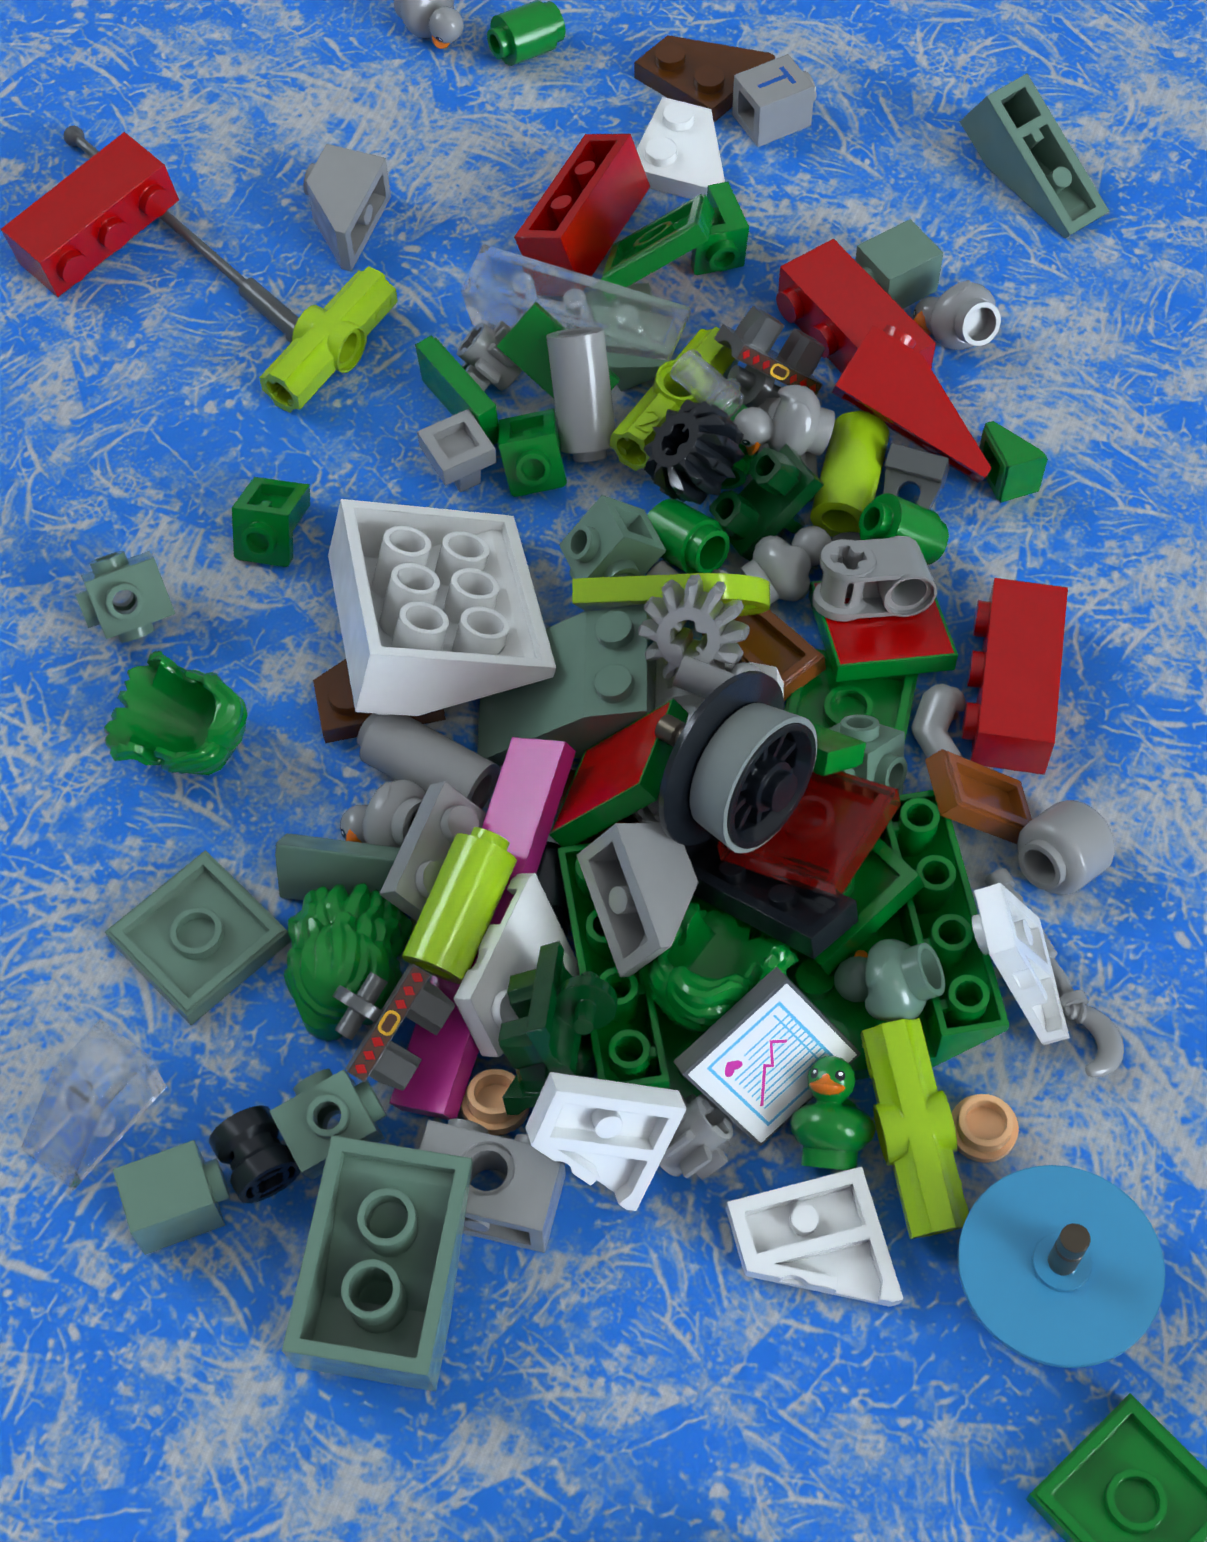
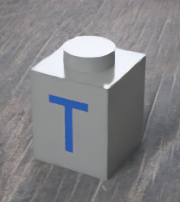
(773, 100)

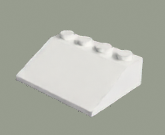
(434, 607)

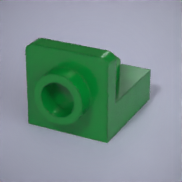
(727, 235)
(531, 452)
(266, 520)

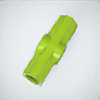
(328, 339)
(665, 394)
(915, 1128)

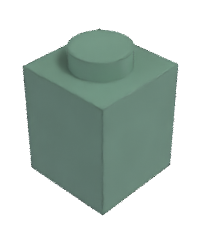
(902, 262)
(171, 1196)

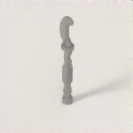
(1074, 1003)

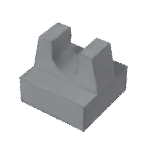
(457, 449)

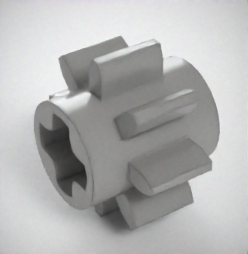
(484, 360)
(698, 1140)

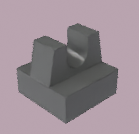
(918, 468)

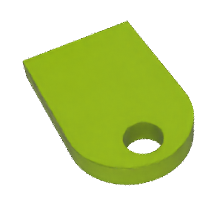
(635, 590)

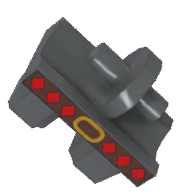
(753, 344)
(377, 1054)

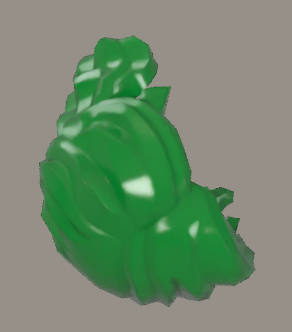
(176, 719)
(339, 943)
(711, 968)

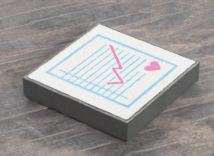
(761, 1055)

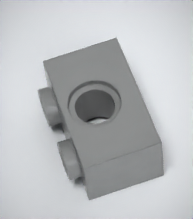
(525, 1203)

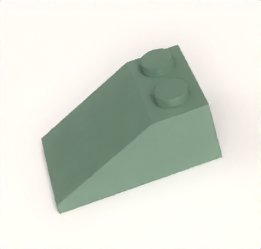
(595, 691)
(380, 1264)

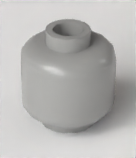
(1065, 847)

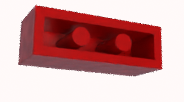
(586, 204)
(90, 214)
(840, 302)
(1016, 676)

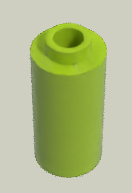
(850, 472)
(461, 905)

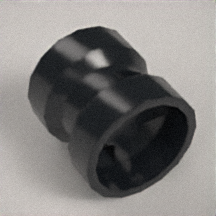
(254, 1153)

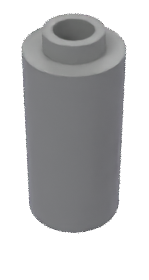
(581, 392)
(426, 757)

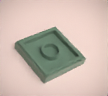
(198, 937)

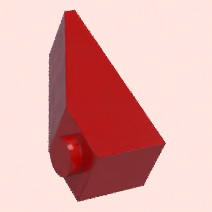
(906, 395)

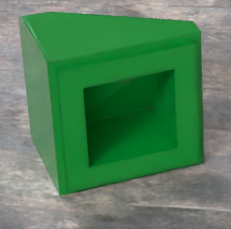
(1014, 463)

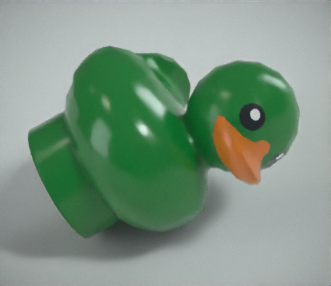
(833, 1126)

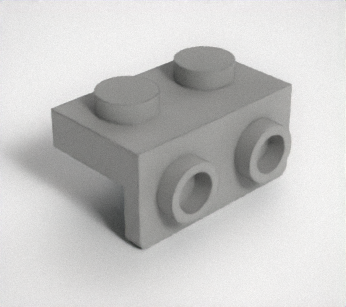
(424, 849)

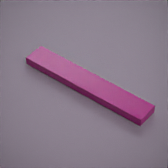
(523, 815)

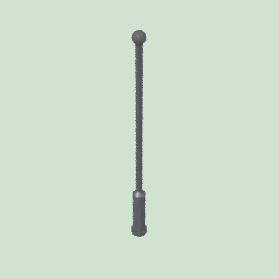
(249, 288)

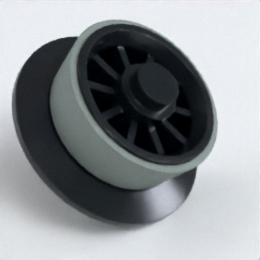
(735, 765)

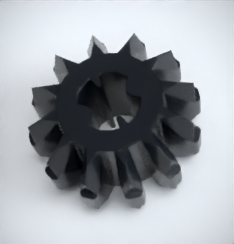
(693, 452)

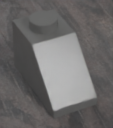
(347, 199)
(639, 890)

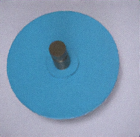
(1061, 1266)

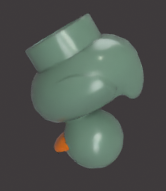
(891, 979)

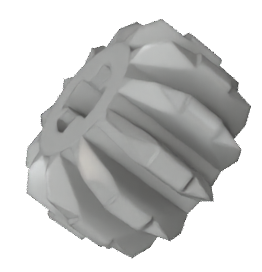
(710, 617)

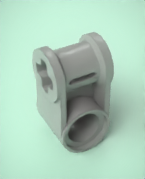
(878, 578)

